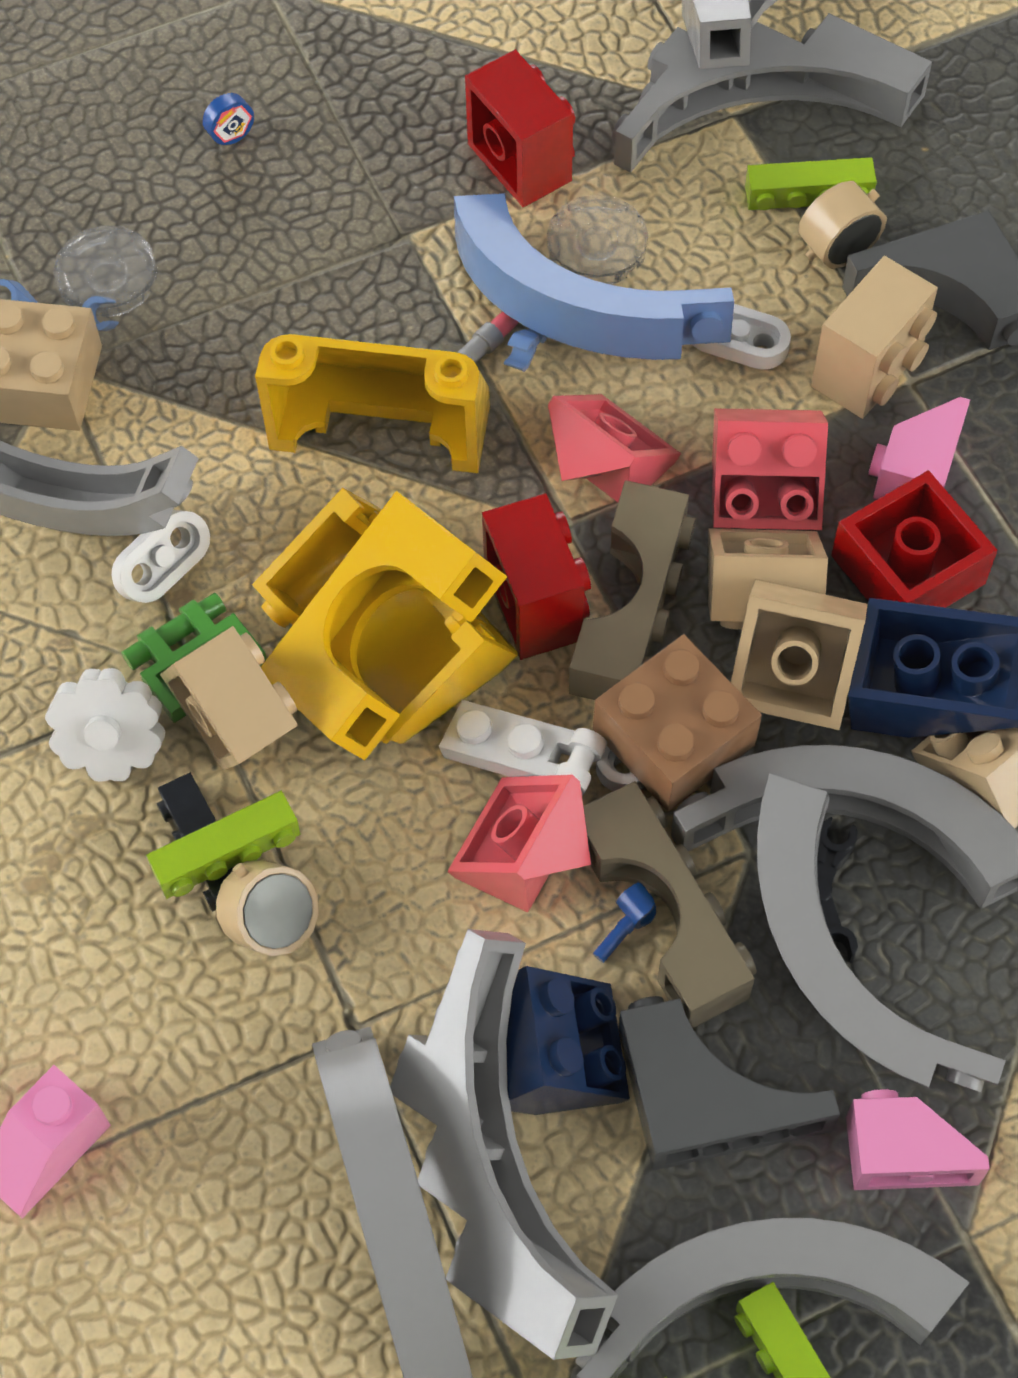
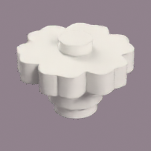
(105, 724)

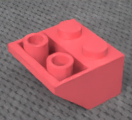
(768, 468)

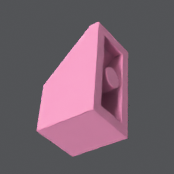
(919, 446)
(45, 1138)
(908, 1145)

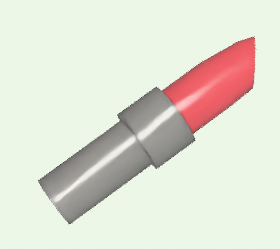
(488, 337)

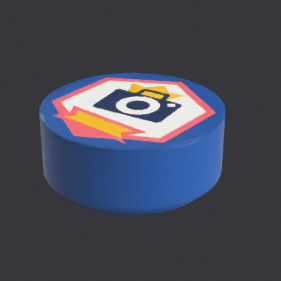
(228, 119)

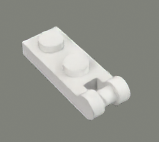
(519, 744)

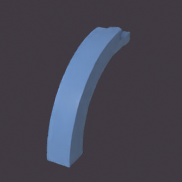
(575, 307)

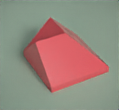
(606, 444)
(523, 836)

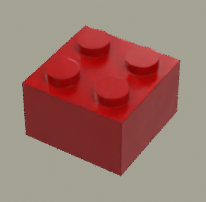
(520, 127)
(914, 546)
(544, 585)

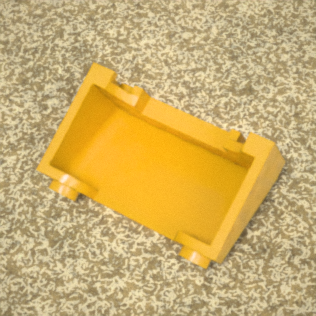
(311, 376)
(413, 645)

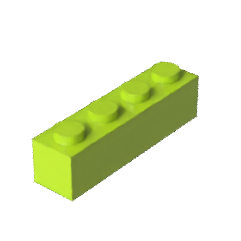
(802, 182)
(223, 845)
(777, 1335)

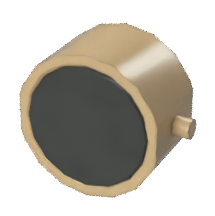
(841, 223)
(267, 907)

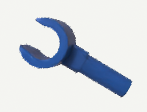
(638, 910)

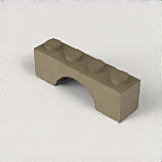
(646, 538)
(633, 847)

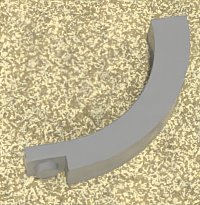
(93, 497)
(874, 787)
(791, 898)
(390, 1207)
(793, 1253)

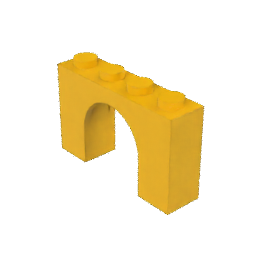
(319, 652)

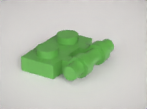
(156, 645)

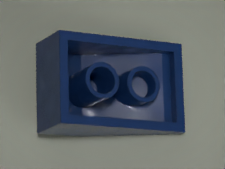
(934, 671)

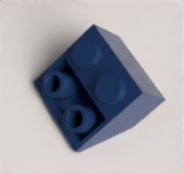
(563, 1044)

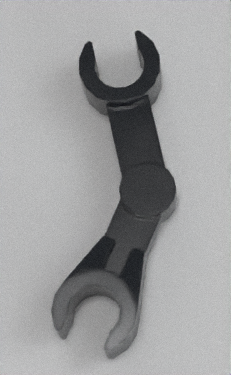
(829, 861)

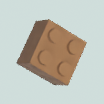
(676, 722)

